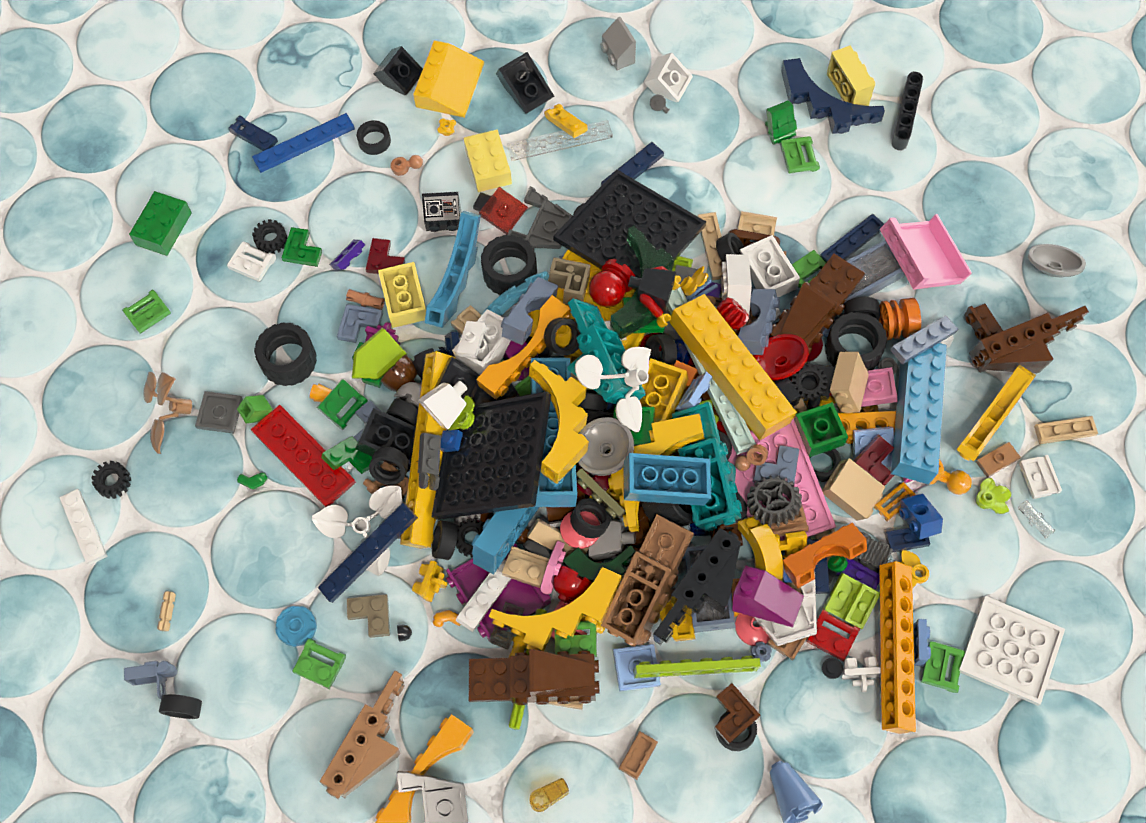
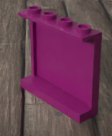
(468, 579)

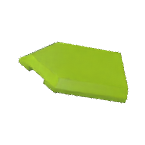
(376, 356)

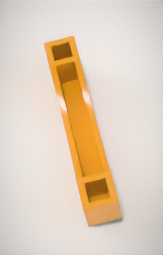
(499, 376)
(450, 739)

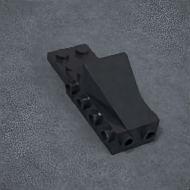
(706, 581)

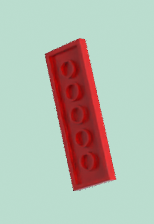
(302, 456)

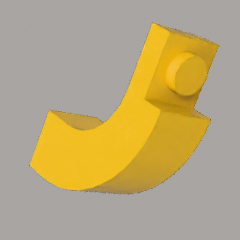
(764, 546)

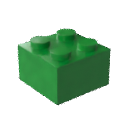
(821, 429)

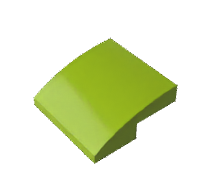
(851, 600)

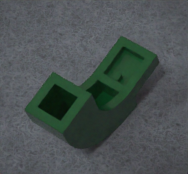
(586, 568)

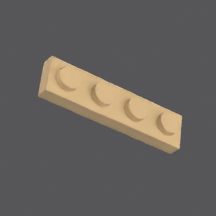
(710, 235)

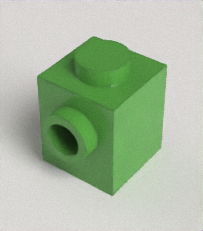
(254, 408)

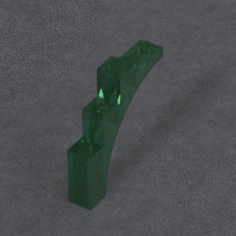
(634, 314)

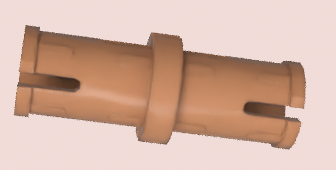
(365, 299)

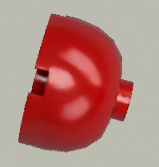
(569, 584)

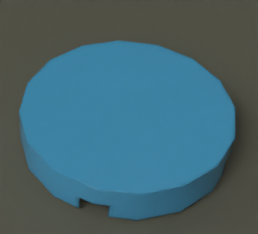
(295, 626)

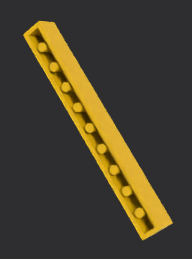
(421, 500)

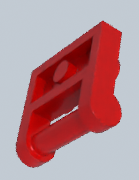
(829, 640)

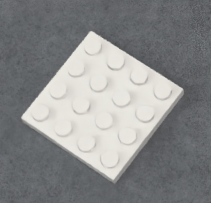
(1012, 650)

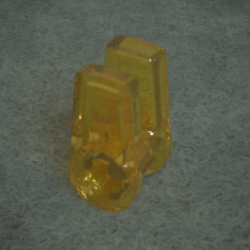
(551, 793)

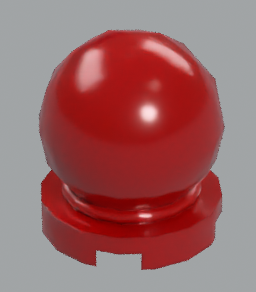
(610, 284)

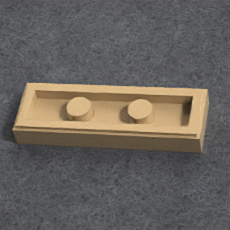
(1066, 430)
(548, 537)

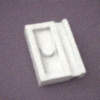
(1040, 477)

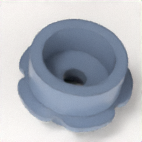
(766, 649)

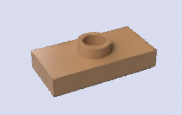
(998, 459)
(638, 755)

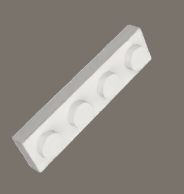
(83, 527)
(483, 599)

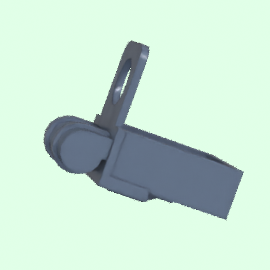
(150, 673)

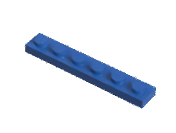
(303, 142)

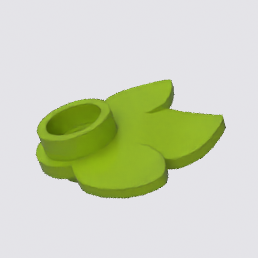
(466, 417)
(993, 496)

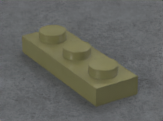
(599, 494)

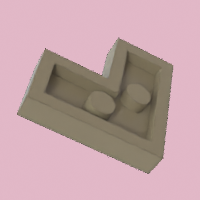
(375, 609)

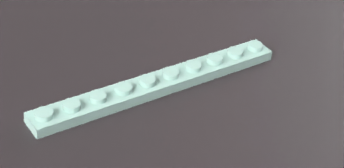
(729, 416)

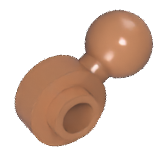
(415, 162)
(743, 462)

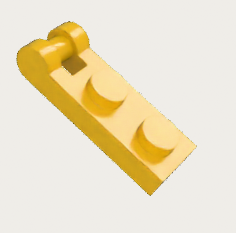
(566, 121)

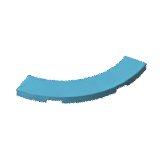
(512, 295)

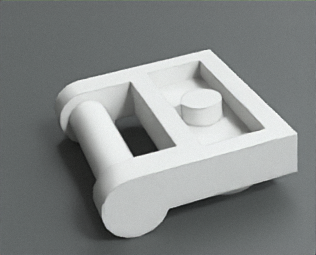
(249, 266)

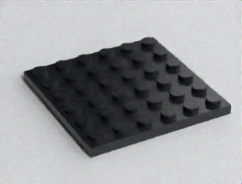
(602, 223)
(495, 460)

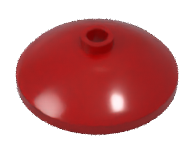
(783, 356)

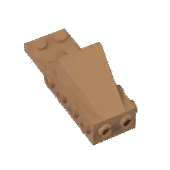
(647, 582)
(372, 753)

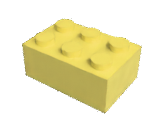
(850, 77)
(487, 160)
(402, 294)

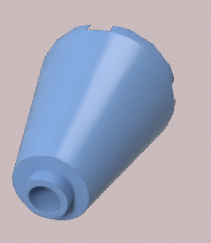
(793, 794)

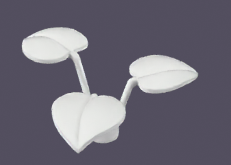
(637, 364)
(333, 519)

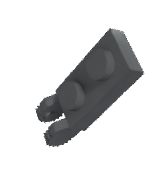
(429, 460)

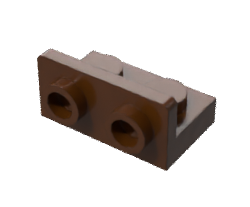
(982, 321)

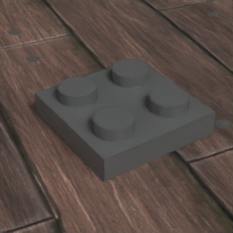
(218, 412)

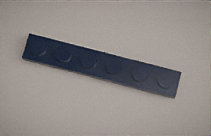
(367, 552)

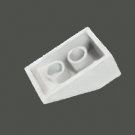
(771, 267)
(492, 345)

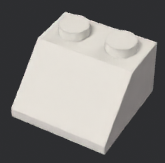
(668, 77)

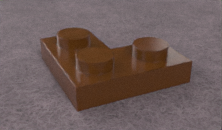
(740, 714)

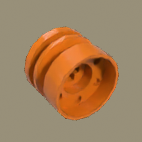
(900, 317)

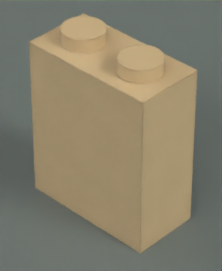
(849, 382)
(853, 490)

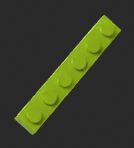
(705, 666)

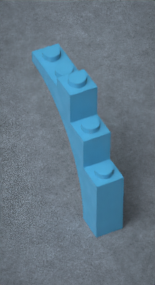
(463, 258)

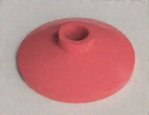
(571, 537)
(748, 632)

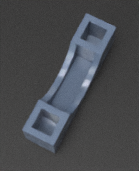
(764, 306)
(519, 324)

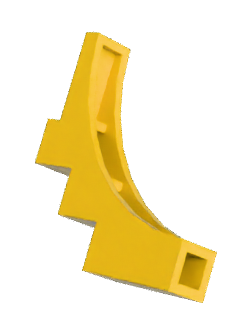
(996, 413)
(571, 420)
(665, 438)
(539, 628)

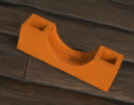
(844, 542)

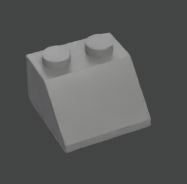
(619, 45)

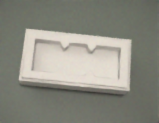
(471, 339)

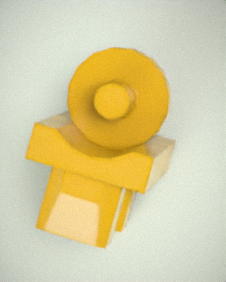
(432, 581)

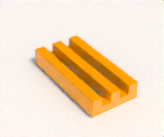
(883, 511)

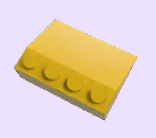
(448, 80)

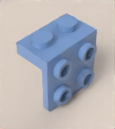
(921, 633)

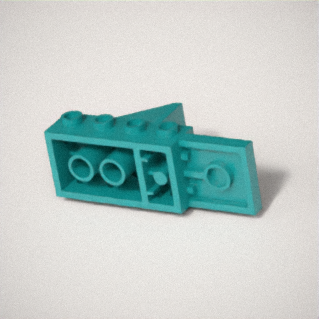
(606, 346)
(723, 505)

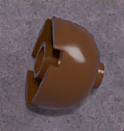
(400, 374)

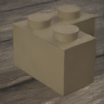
(571, 277)

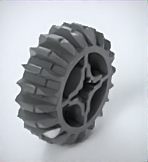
(776, 510)

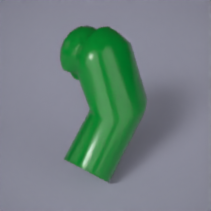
(254, 481)

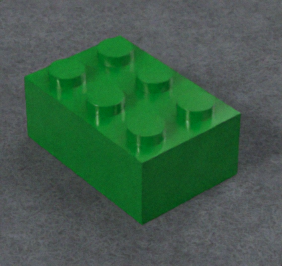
(160, 223)

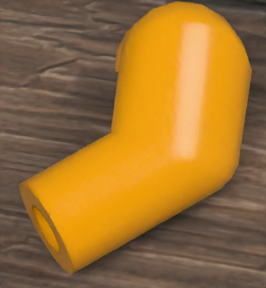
(444, 616)

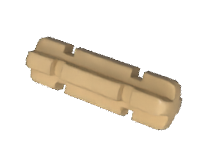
(166, 611)

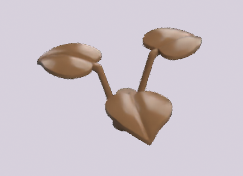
(176, 405)

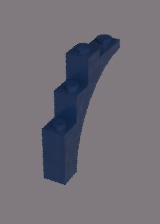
(820, 104)

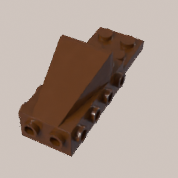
(819, 301)
(1024, 343)
(535, 678)

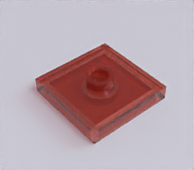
(503, 210)

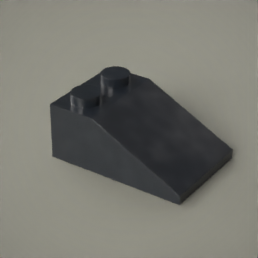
(524, 83)

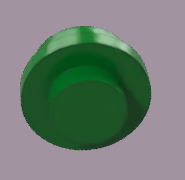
(837, 563)

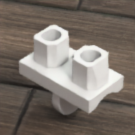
(870, 670)

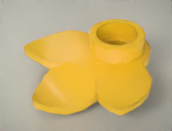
(690, 284)
(911, 559)

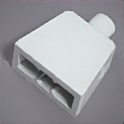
(444, 403)

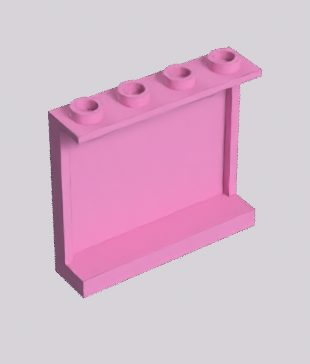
(925, 253)

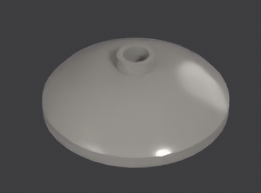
(1056, 260)
(605, 435)

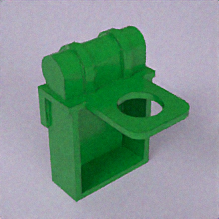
(781, 122)

